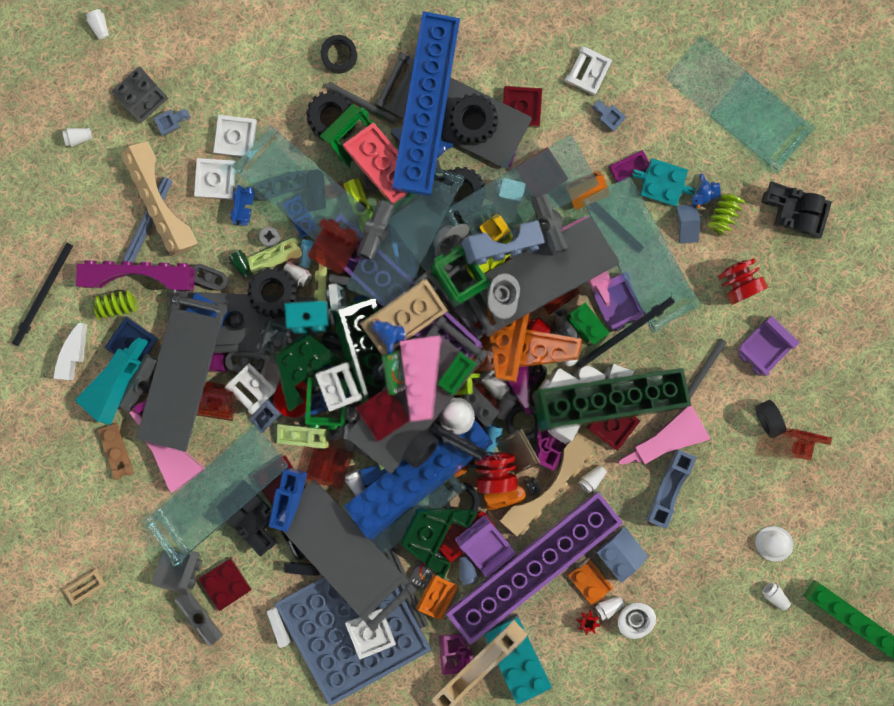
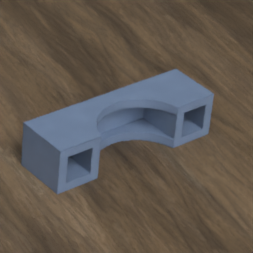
(482, 248)
(672, 481)

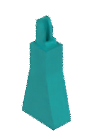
(107, 389)

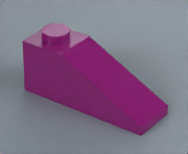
(521, 389)

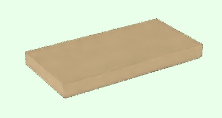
(411, 310)

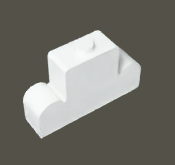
(562, 378)

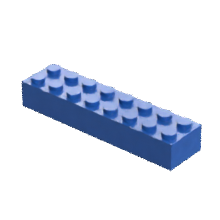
(405, 487)

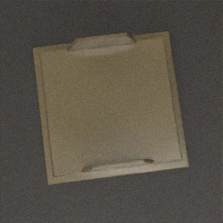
(519, 446)

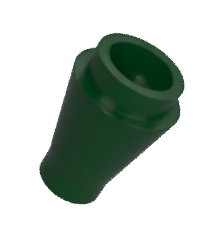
(240, 263)

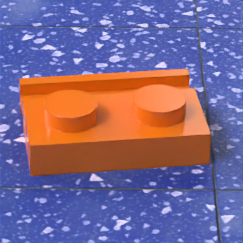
(590, 582)
(437, 597)

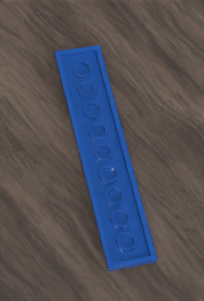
(426, 104)

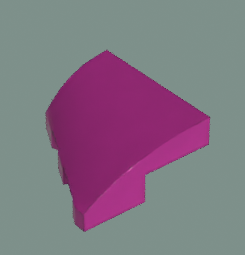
(548, 449)
(454, 647)

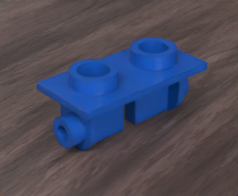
(242, 198)

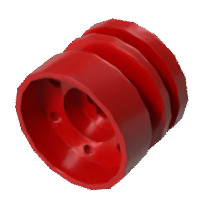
(742, 281)
(496, 475)

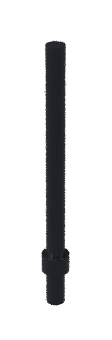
(656, 311)
(24, 327)

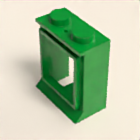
(341, 127)
(446, 283)
(587, 324)
(316, 422)

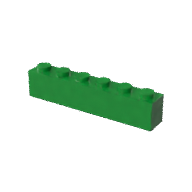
(851, 617)

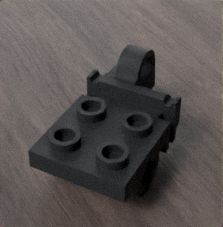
(797, 209)
(252, 521)

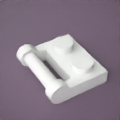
(594, 74)
(255, 384)
(332, 387)

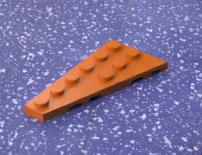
(508, 347)
(537, 349)

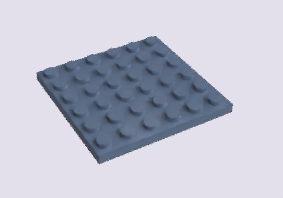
(318, 627)

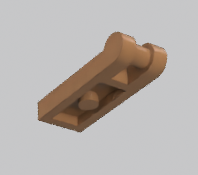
(116, 451)

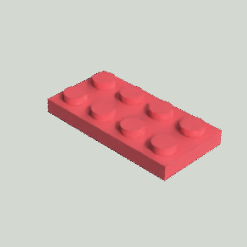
(377, 159)

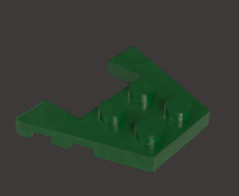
(300, 361)
(428, 531)

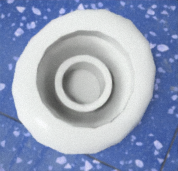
(457, 416)
(774, 543)
(636, 620)

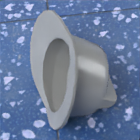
(448, 237)
(503, 296)

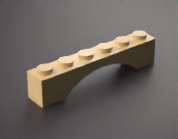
(141, 164)
(520, 515)
(480, 665)

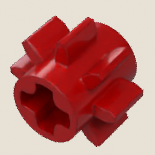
(588, 628)

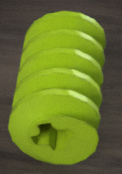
(725, 213)
(115, 305)

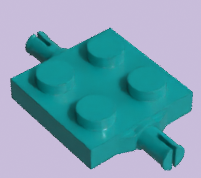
(663, 182)

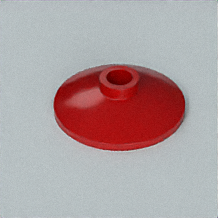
(279, 401)

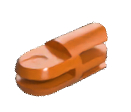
(506, 499)

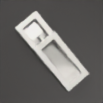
(70, 353)

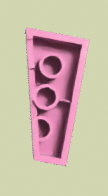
(421, 374)

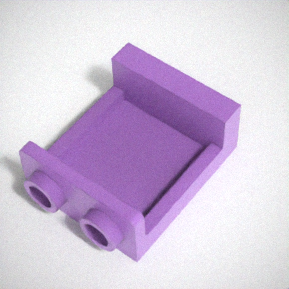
(622, 304)
(766, 346)
(485, 546)

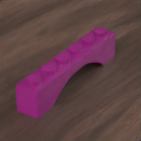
(98, 275)

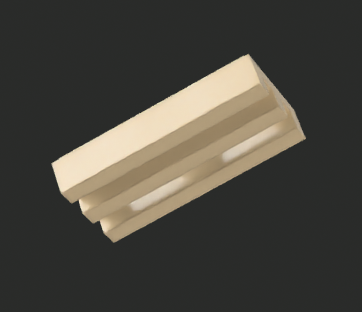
(98, 579)

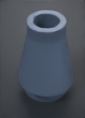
(467, 571)

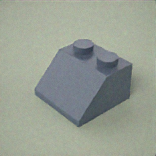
(622, 554)

